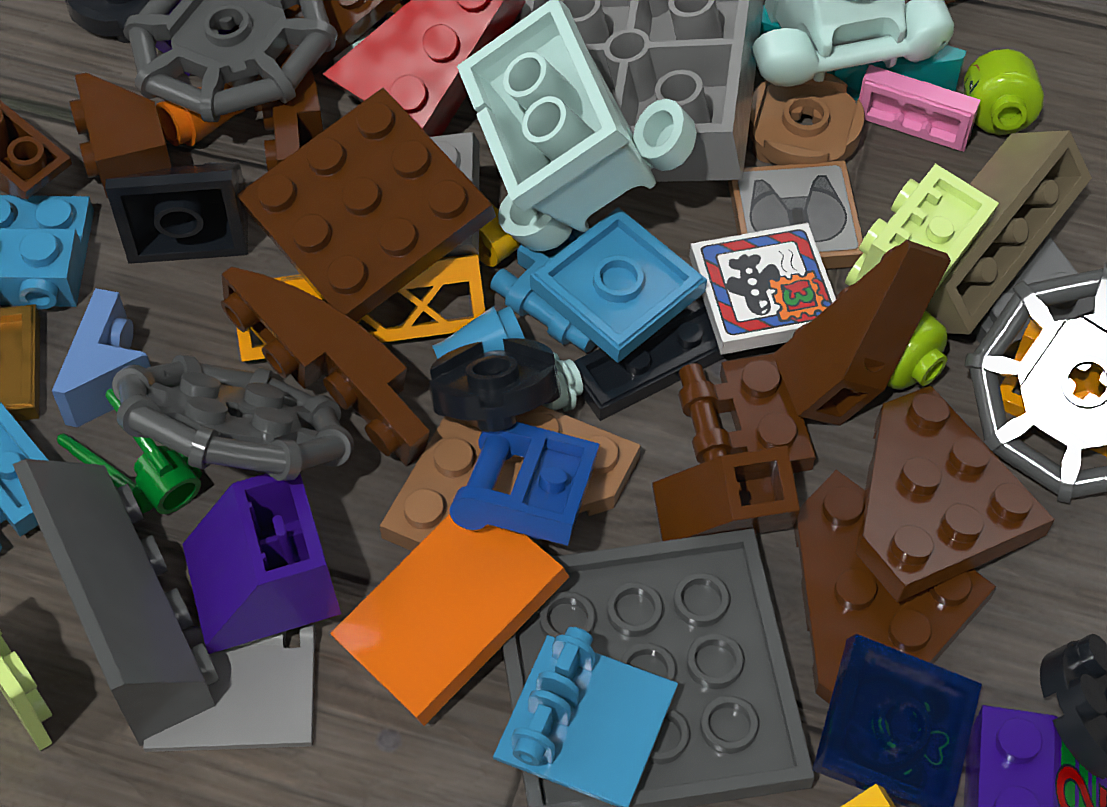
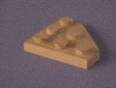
(454, 452)

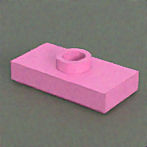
(918, 108)

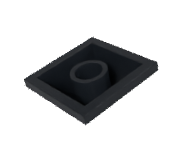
(180, 213)

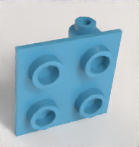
(586, 720)

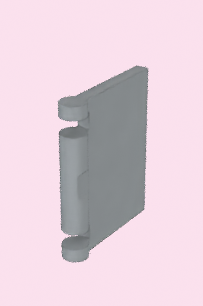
(258, 702)

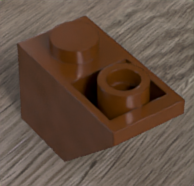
(121, 130)
(729, 495)

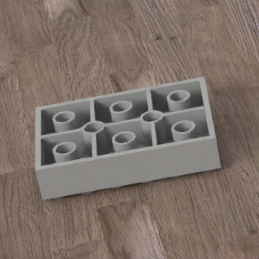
(683, 54)

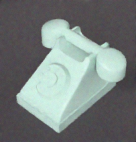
(846, 34)
(560, 129)

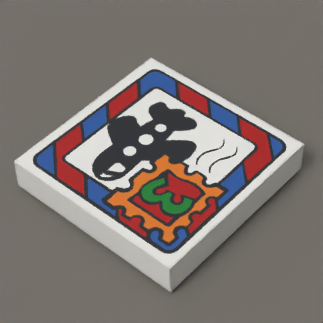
(761, 285)

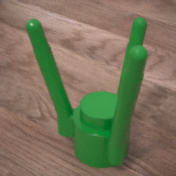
(162, 475)

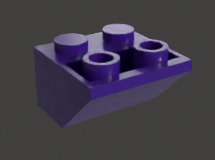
(258, 564)

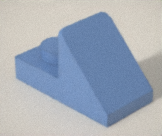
(95, 358)

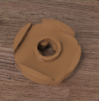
(785, 142)

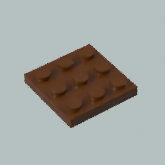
(366, 206)

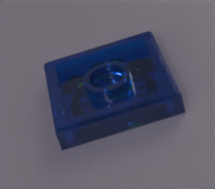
(897, 725)

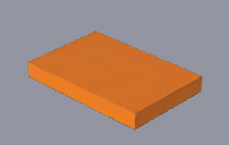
(448, 611)

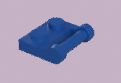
(546, 489)

